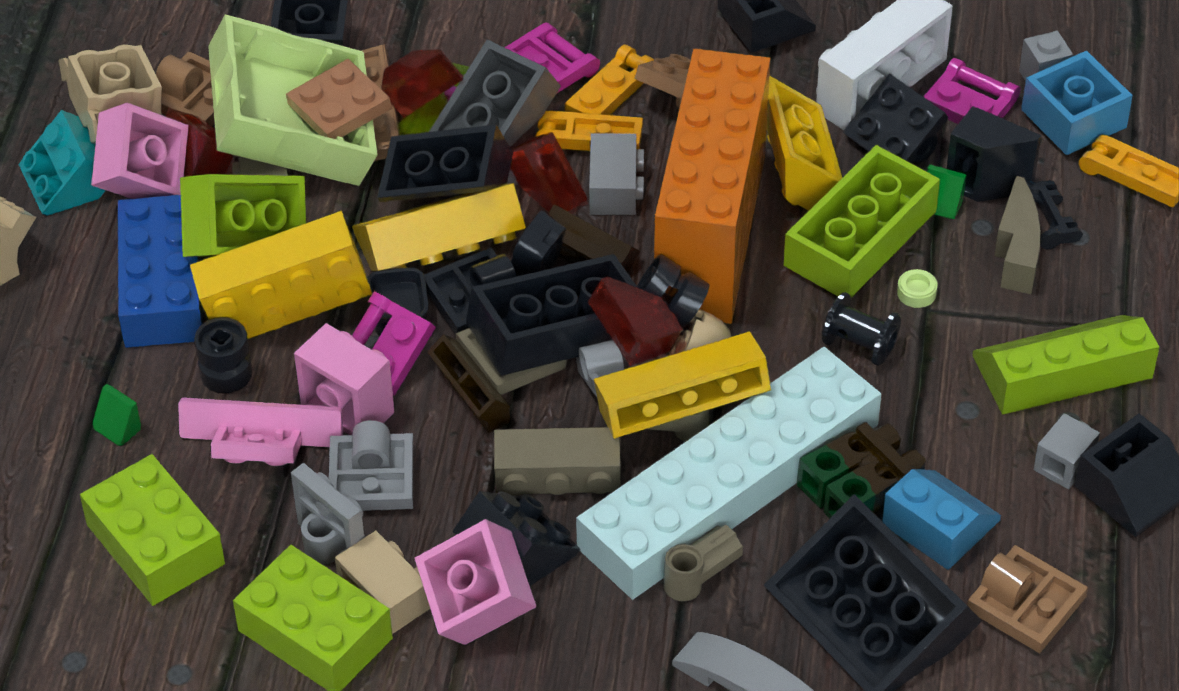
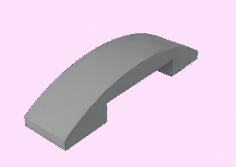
(733, 666)

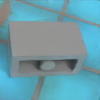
(613, 174)

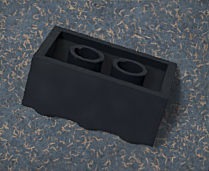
(445, 163)

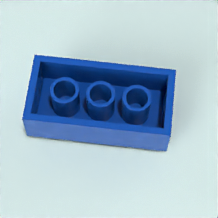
(154, 279)

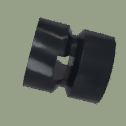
(686, 292)
(223, 355)

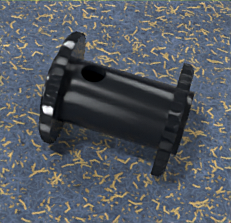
(861, 328)

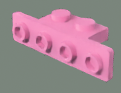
(258, 429)

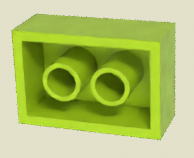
(237, 210)
(152, 529)
(313, 619)

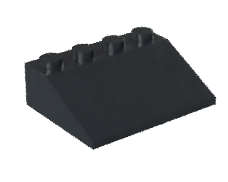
(871, 600)

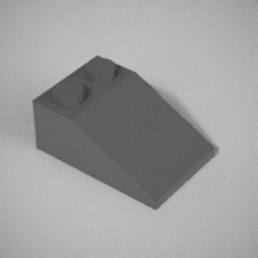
(499, 91)

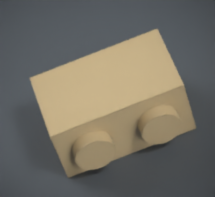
(386, 576)

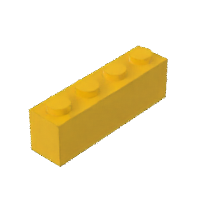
(682, 384)

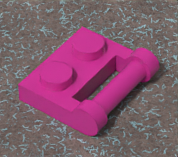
(536, 48)
(958, 99)
(401, 338)

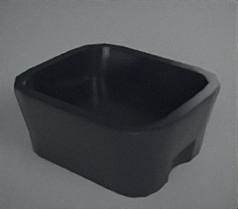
(538, 245)
(402, 287)

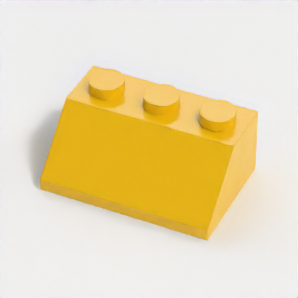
(800, 145)

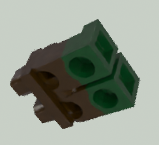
(856, 464)

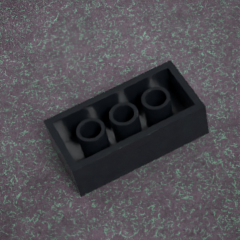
(541, 314)

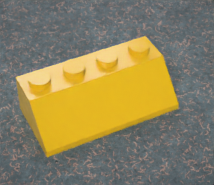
(441, 227)

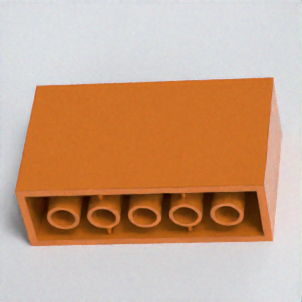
(715, 173)

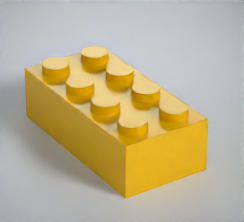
(283, 276)

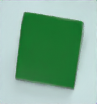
(950, 191)
(116, 416)

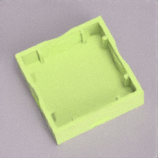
(249, 81)

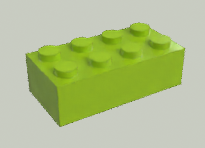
(861, 222)

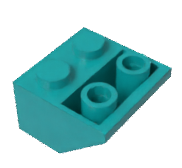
(61, 166)

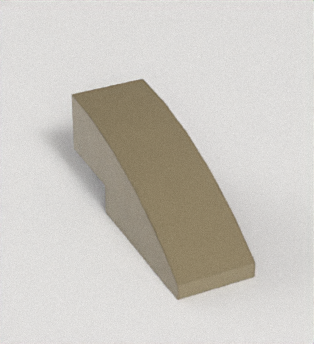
(1019, 239)

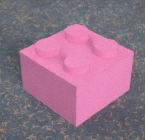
(139, 152)
(346, 375)
(475, 582)

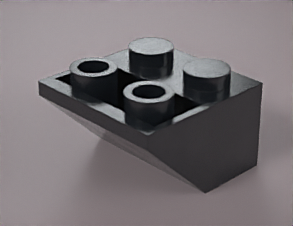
(766, 21)
(992, 154)
(1132, 474)
(539, 540)

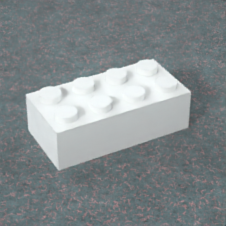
(900, 41)

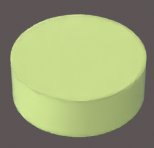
(917, 288)

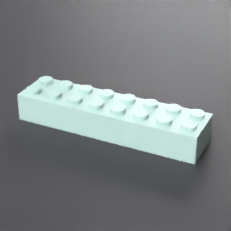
(724, 470)

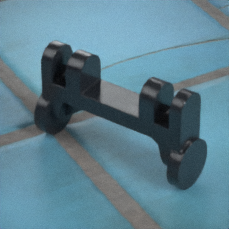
(1061, 228)

